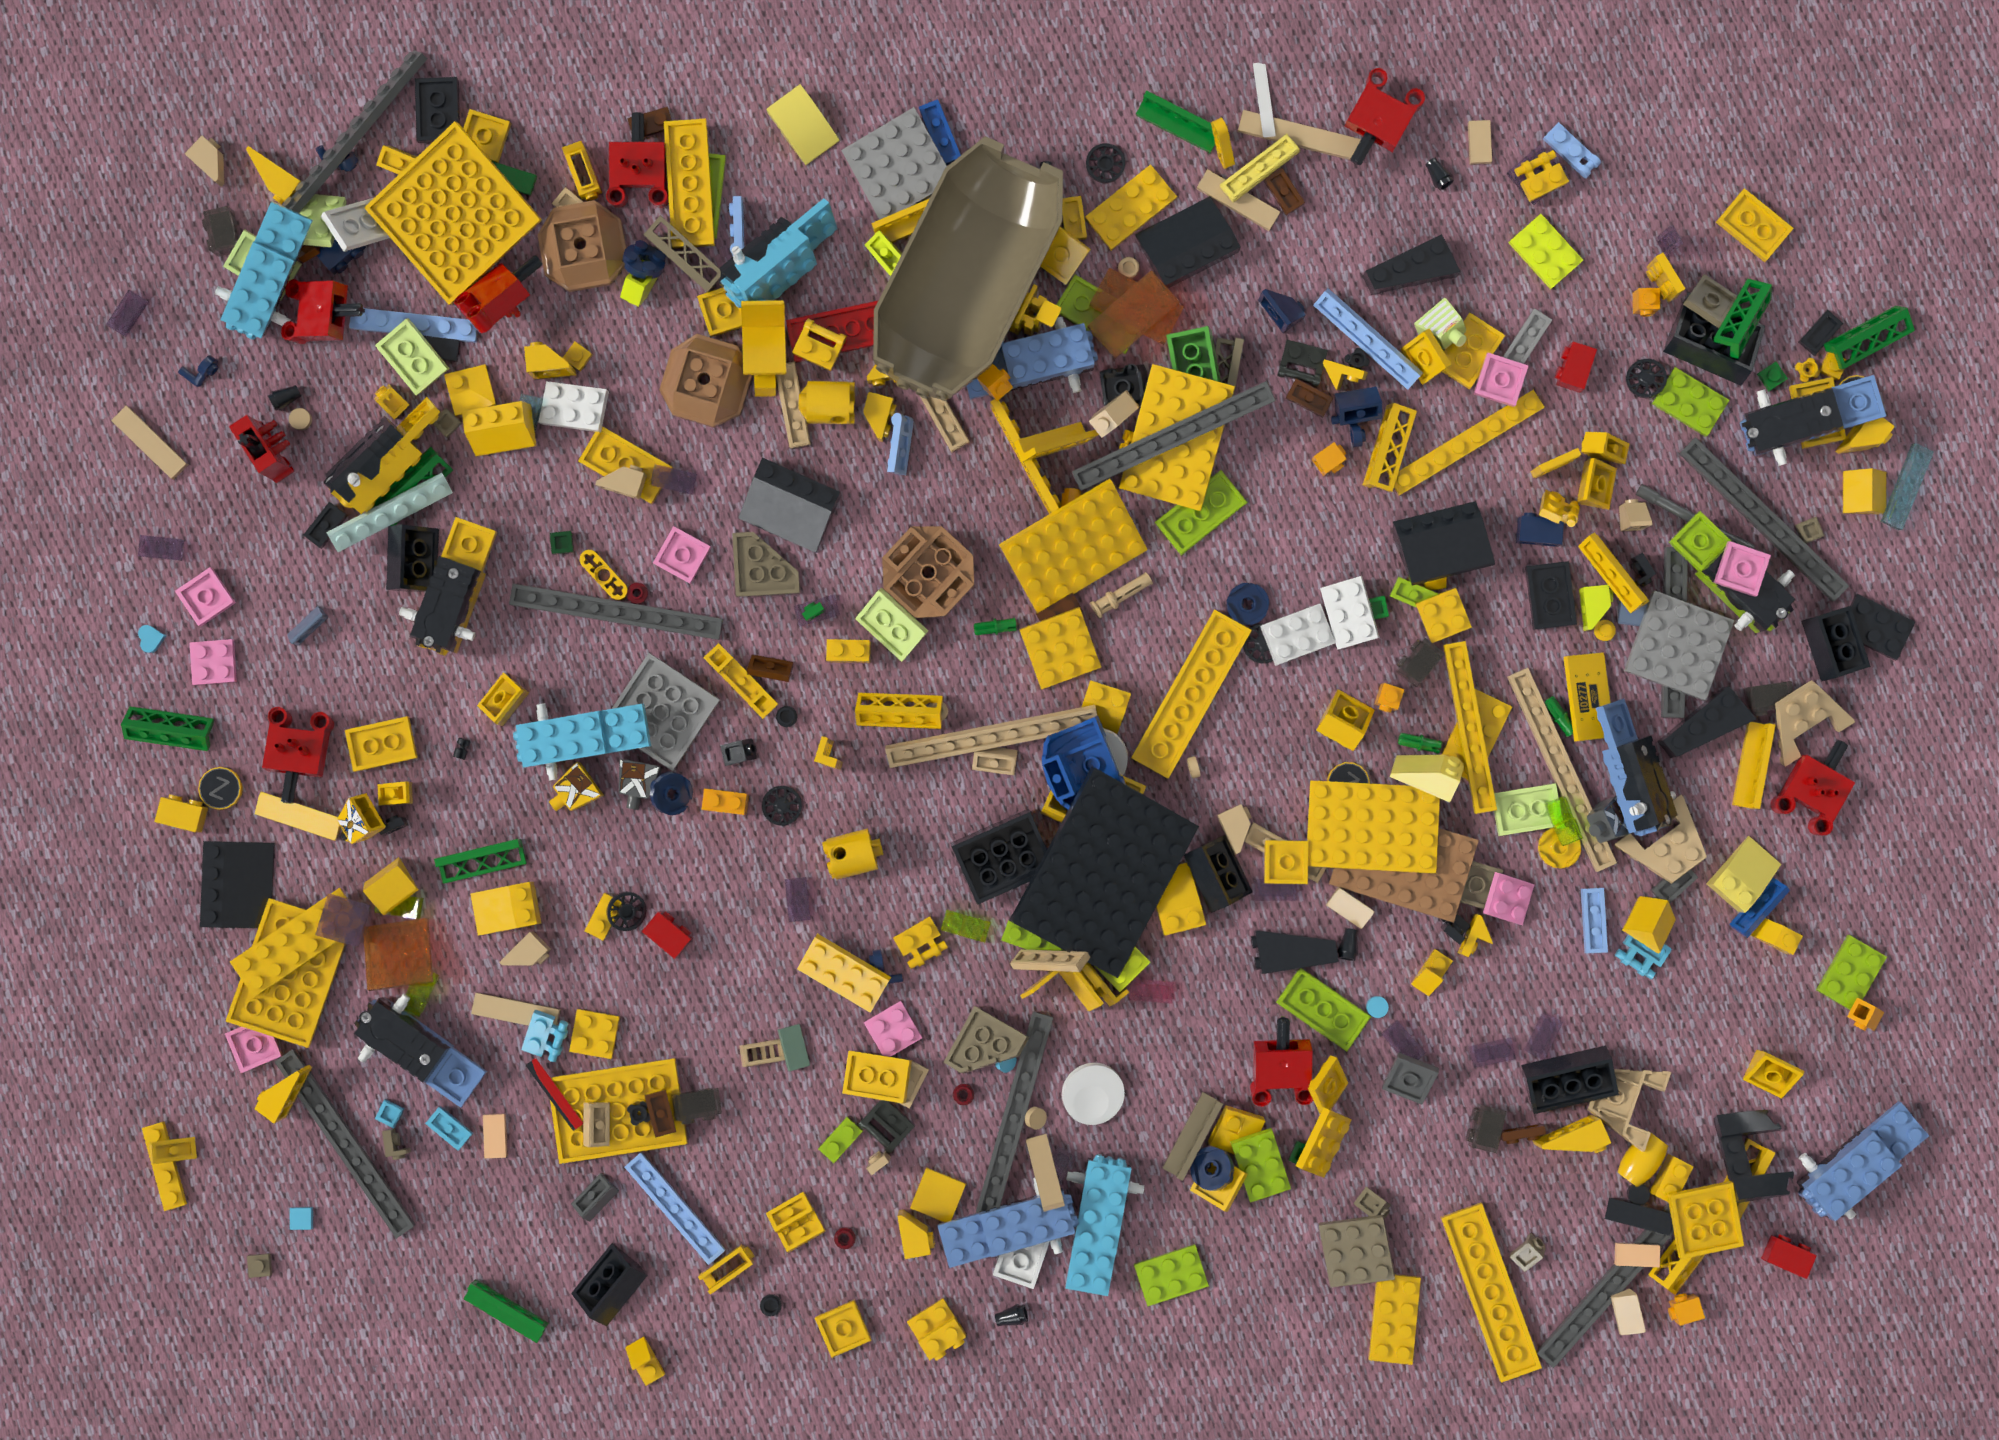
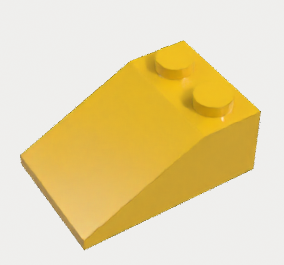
(1180, 904)
(505, 908)
(1582, 1135)

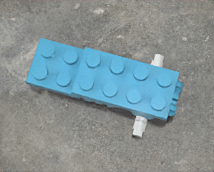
(265, 273)
(580, 736)
(1099, 1222)

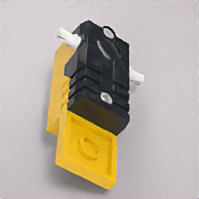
(379, 459)
(452, 589)

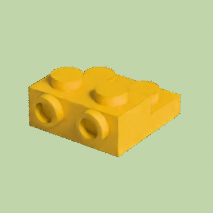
(937, 1330)

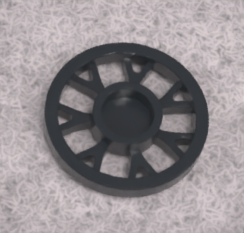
(1105, 163)
(1646, 378)
(1260, 645)
(781, 805)
(626, 911)

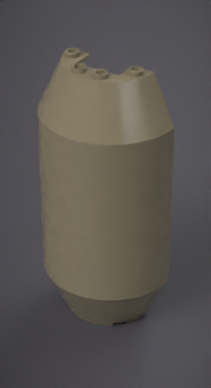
(966, 270)

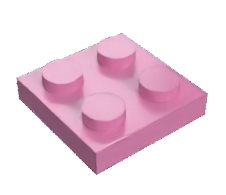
(1501, 379)
(682, 555)
(1742, 568)
(205, 596)
(213, 662)
(1508, 898)
(893, 1029)
(252, 1048)

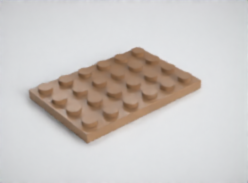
(1422, 892)

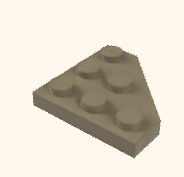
(761, 569)
(984, 1042)

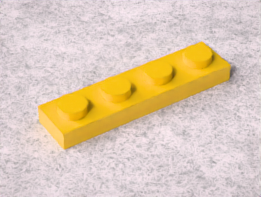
(166, 1173)

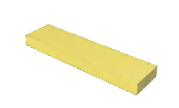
(1259, 168)

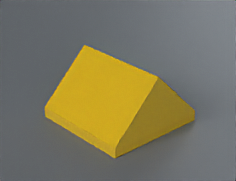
(1596, 484)
(1864, 491)
(502, 699)
(390, 886)
(1650, 922)
(1772, 1074)

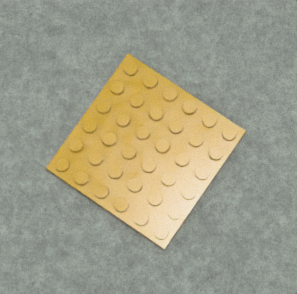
(453, 213)

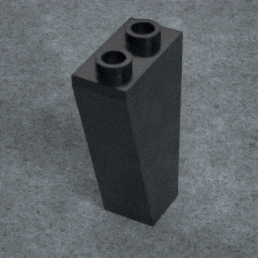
(1288, 951)

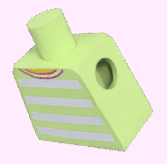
(1444, 323)

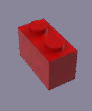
(1575, 367)
(668, 934)
(1789, 1256)

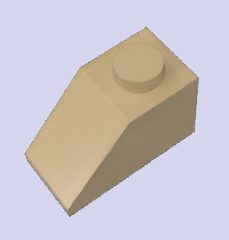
(208, 158)
(1113, 413)
(624, 481)
(1634, 516)
(1235, 826)
(528, 951)

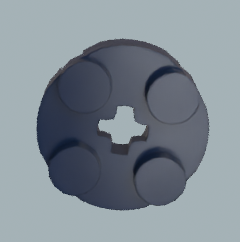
(653, 263)
(1250, 592)
(661, 787)
(1203, 1161)

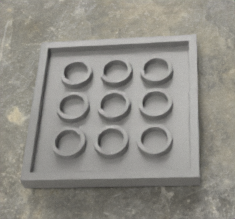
(896, 164)
(1679, 645)
(673, 708)

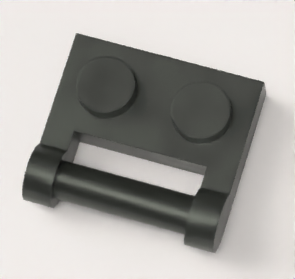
(1304, 356)
(891, 1120)

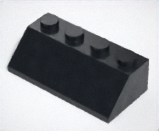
(1570, 1079)

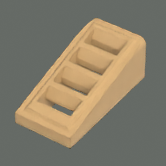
(744, 1054)

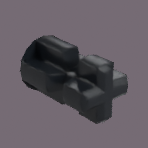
(461, 752)

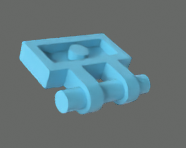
(1651, 956)
(538, 1033)

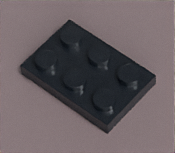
(435, 106)
(1550, 595)
(1881, 627)

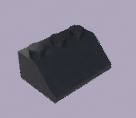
(411, 557)
(1835, 643)
(1218, 873)
(608, 1285)

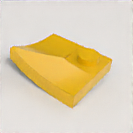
(470, 389)
(1234, 1125)

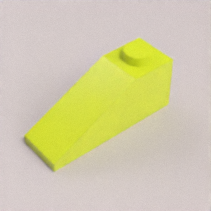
(884, 251)

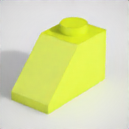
(637, 289)
(1594, 604)

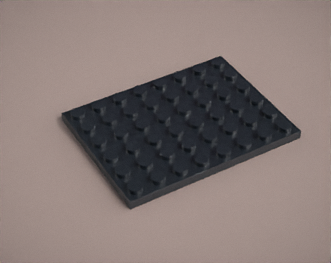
(1104, 872)

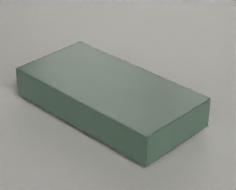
(793, 1047)

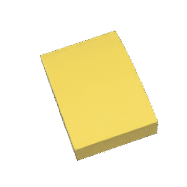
(802, 124)

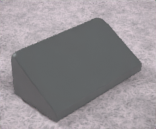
(594, 1197)

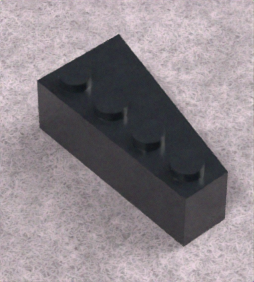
(1417, 266)
(1712, 719)

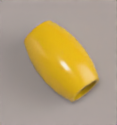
(1641, 1166)

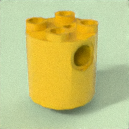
(828, 402)
(859, 851)

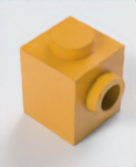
(1646, 301)
(995, 382)
(1330, 459)
(1389, 697)
(1865, 1015)
(1685, 1309)

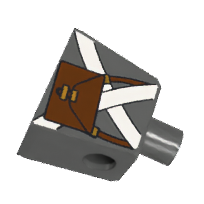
(636, 781)
(1607, 821)

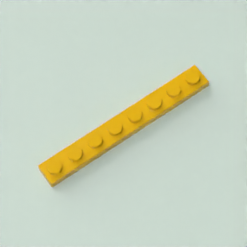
(1467, 442)
(1470, 727)

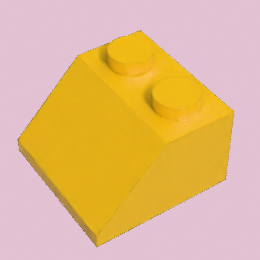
(545, 363)
(1866, 436)
(1109, 704)
(1345, 720)
(915, 1236)

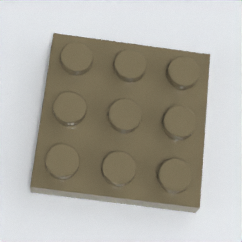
(1356, 1251)

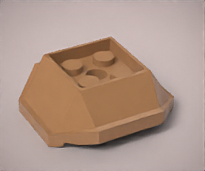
(584, 268)
(709, 403)
(924, 549)

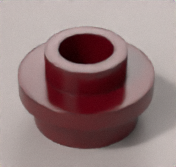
(643, 596)
(963, 1101)
(844, 1245)

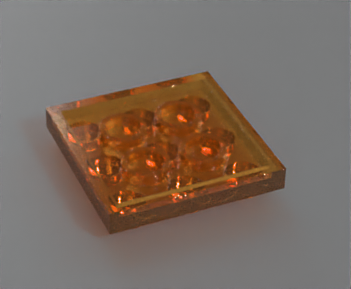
(398, 954)

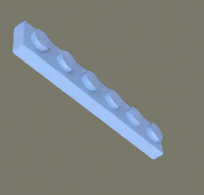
(428, 325)
(1367, 338)
(675, 1208)

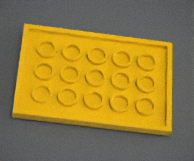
(1184, 471)
(1073, 546)
(1372, 827)
(295, 1003)
(620, 1088)

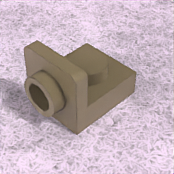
(391, 1142)
(1372, 1203)
(1528, 1252)

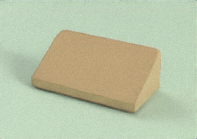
(995, 760)
(1350, 908)
(596, 1124)
(1628, 1313)

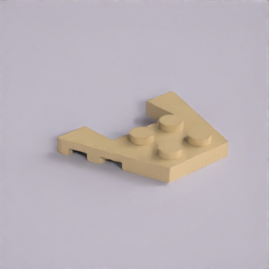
(1801, 712)
(1674, 852)
(1618, 1109)

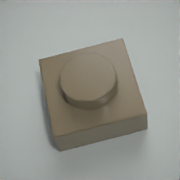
(259, 1265)

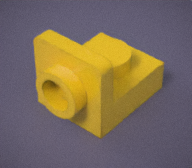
(390, 401)

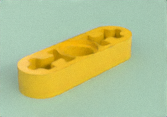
(1223, 143)
(597, 559)

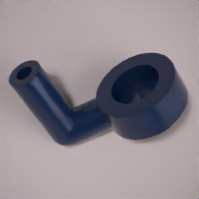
(347, 164)
(207, 367)
(1356, 433)
(877, 962)

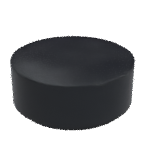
(1638, 1195)

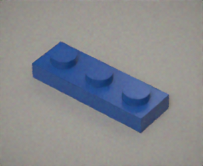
(939, 131)
(1772, 895)

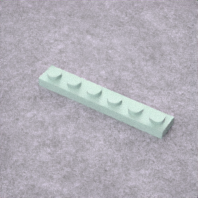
(389, 512)

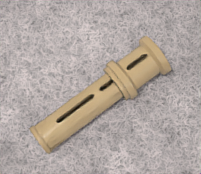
(1112, 599)

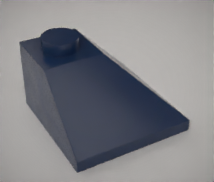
(1282, 309)

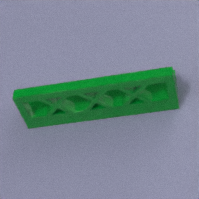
(1176, 121)
(1759, 303)
(1865, 331)
(414, 474)
(164, 732)
(477, 853)
(505, 1311)

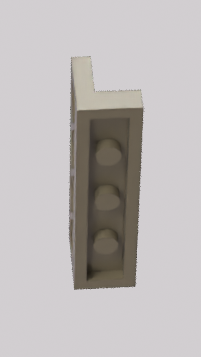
(680, 261)
(1235, 359)
(1192, 1135)

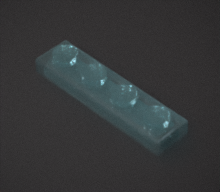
(1907, 486)

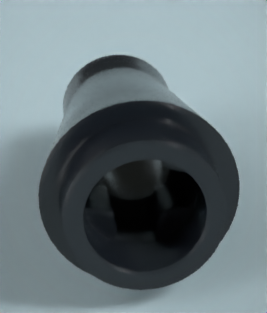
(1439, 174)
(283, 397)
(1349, 945)
(1012, 1316)

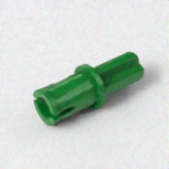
(995, 626)
(1559, 715)
(1420, 742)

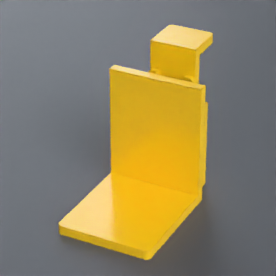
(1046, 313)
(763, 343)
(1084, 985)

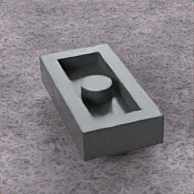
(1668, 891)

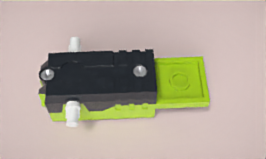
(1703, 548)

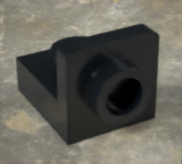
(1642, 566)
(738, 751)
(393, 824)
(1457, 929)

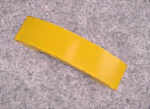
(742, 683)

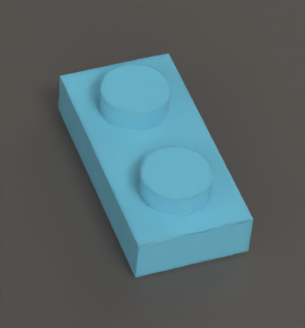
(449, 1128)

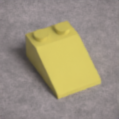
(1430, 773)
(1744, 875)

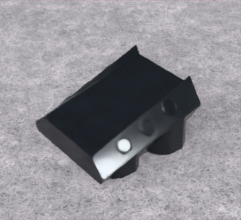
(1129, 378)

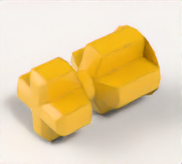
(1127, 437)

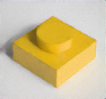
(577, 356)
(1830, 367)

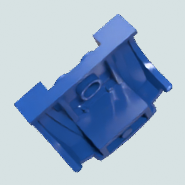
(1071, 755)

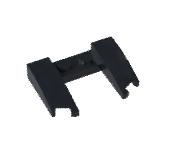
(1730, 1129)

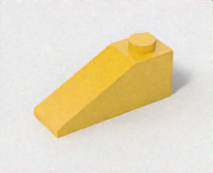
(275, 178)
(278, 1099)

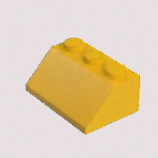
(499, 428)

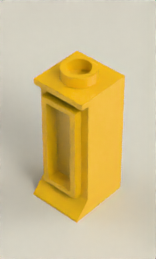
(592, 190)
(713, 1285)

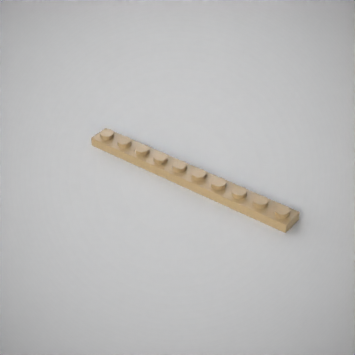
(986, 737)
(1559, 764)

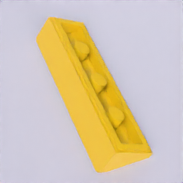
(298, 816)

